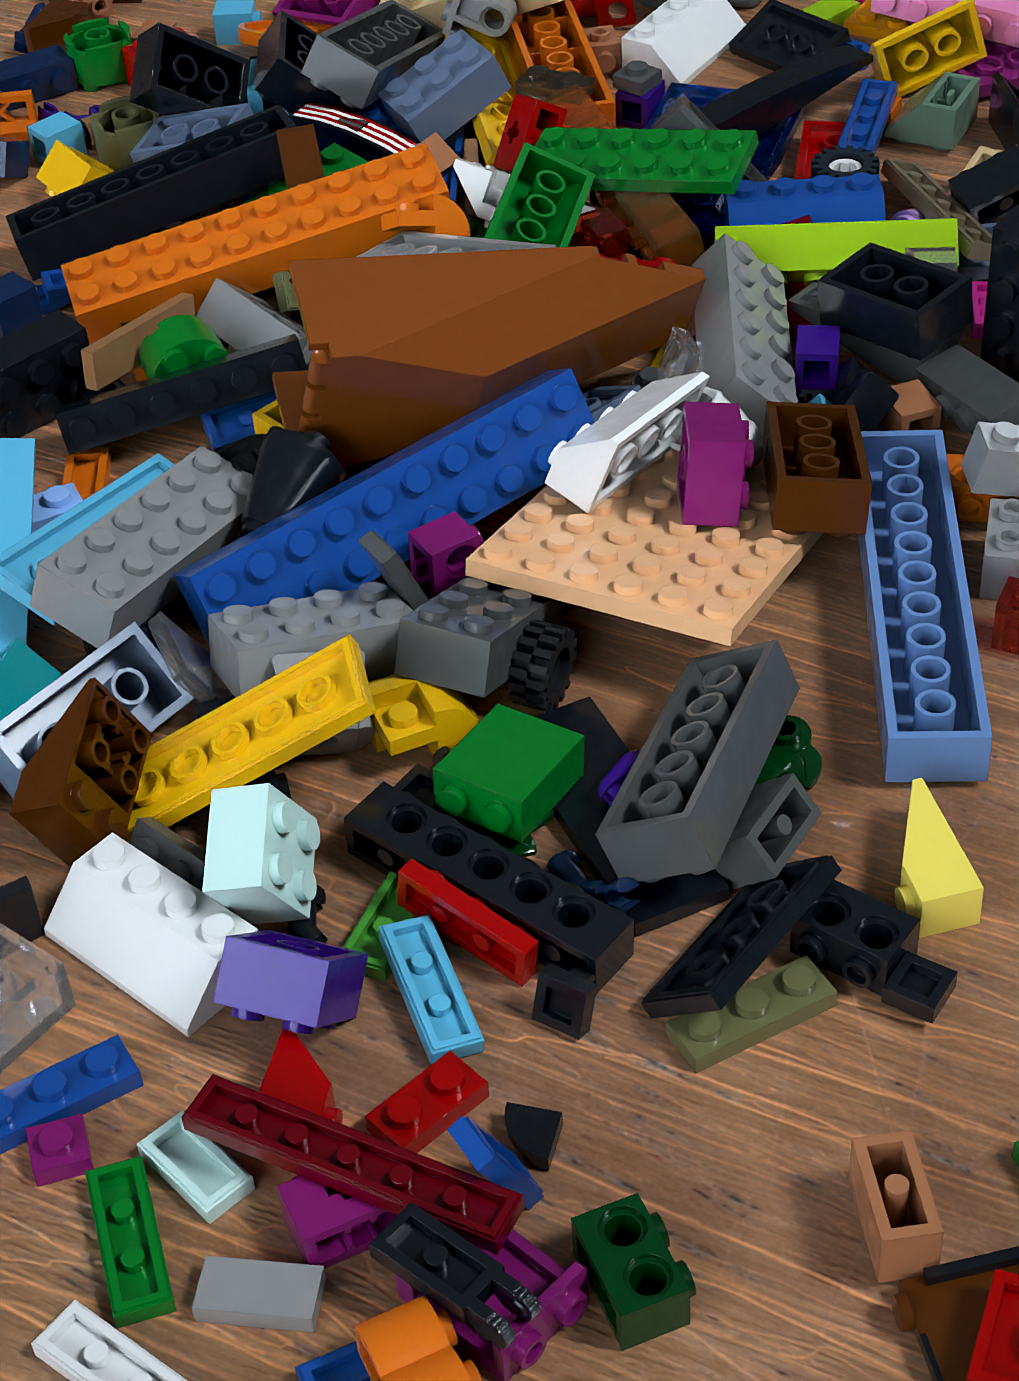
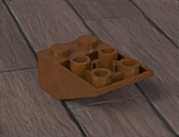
(83, 775)

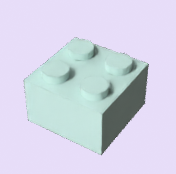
(260, 854)

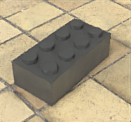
(469, 635)

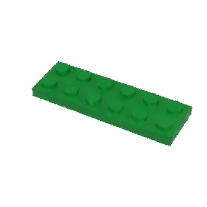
(656, 157)

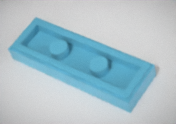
(430, 988)

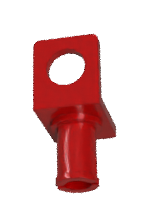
(600, 9)

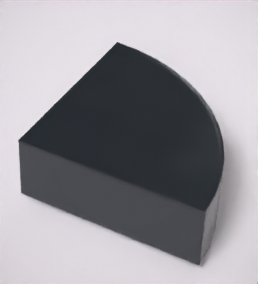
(533, 1132)

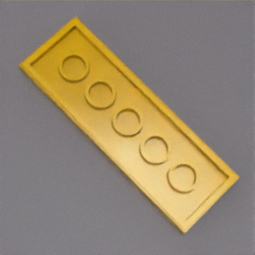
(254, 733)

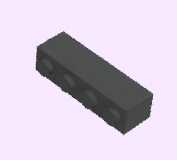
(969, 389)

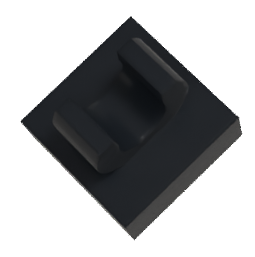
(565, 1000)

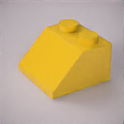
(68, 169)

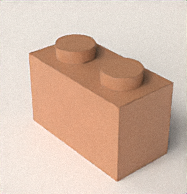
(895, 1205)

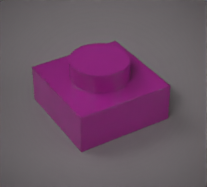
(59, 1150)

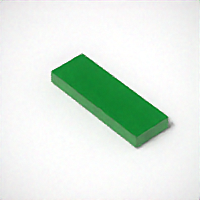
(129, 1242)

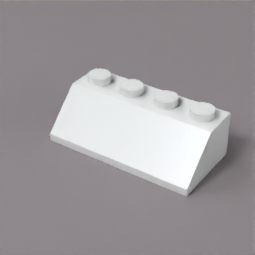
(682, 37)
(622, 441)
(145, 931)

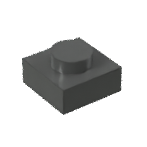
(637, 78)

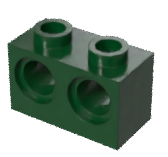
(623, 1272)

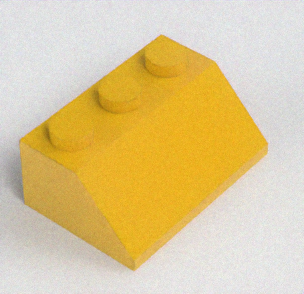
(930, 48)

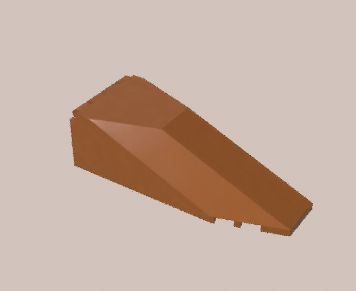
(443, 333)

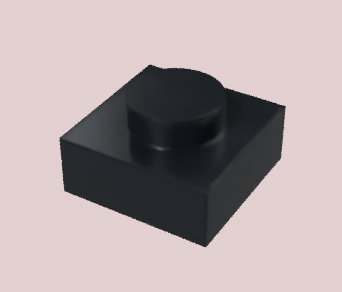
(919, 987)

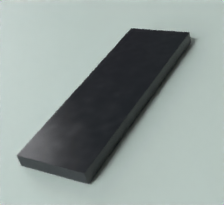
(583, 811)

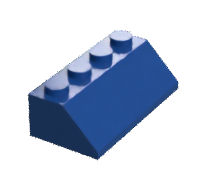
(823, 197)

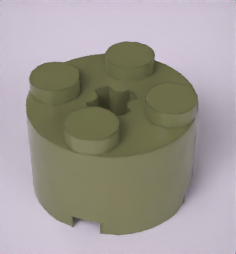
(119, 129)

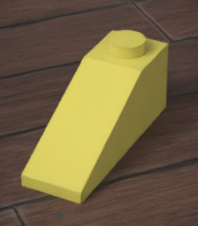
(935, 873)

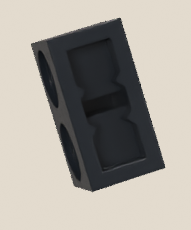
(855, 936)

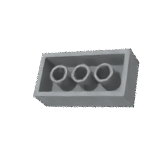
(248, 637)

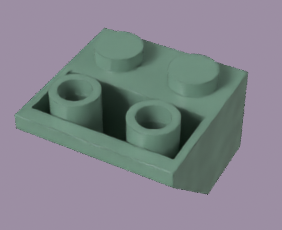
(938, 113)

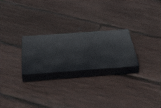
(739, 940)

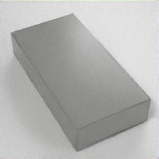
(259, 1293)

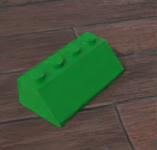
(540, 200)

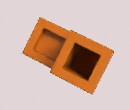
(428, 215)

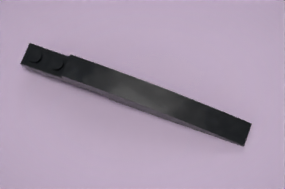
(782, 92)

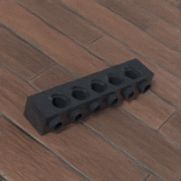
(565, 920)

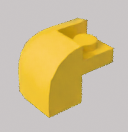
(418, 715)

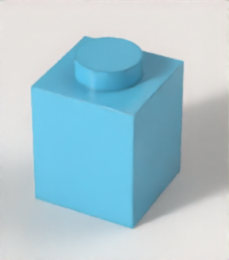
(227, 17)
(59, 127)

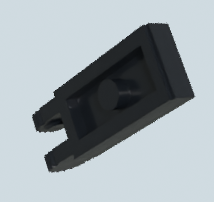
(452, 1273)

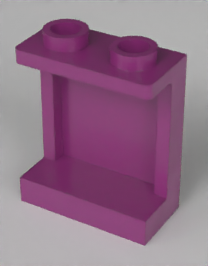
(560, 1293)

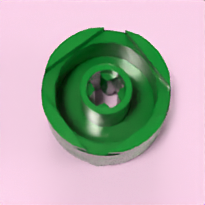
(98, 52)
(178, 344)

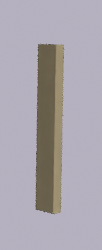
(937, 203)

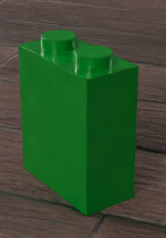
(509, 772)

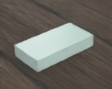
(196, 1168)

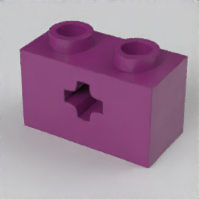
(328, 1222)

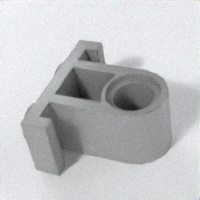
(477, 16)

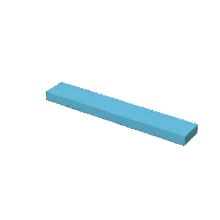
(16, 523)

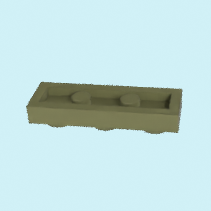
(753, 1014)

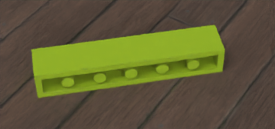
(813, 249)

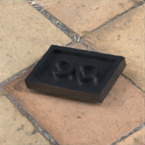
(785, 36)

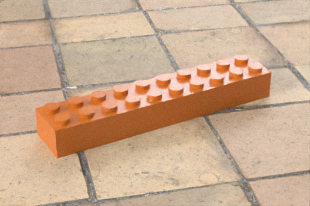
(250, 241)

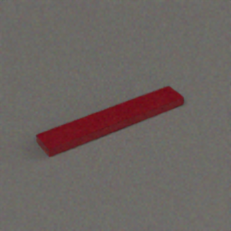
(352, 1161)

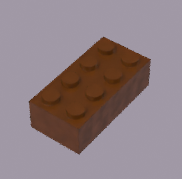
(816, 469)

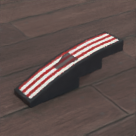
(351, 131)

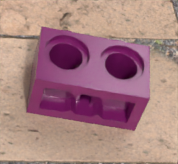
(441, 551)

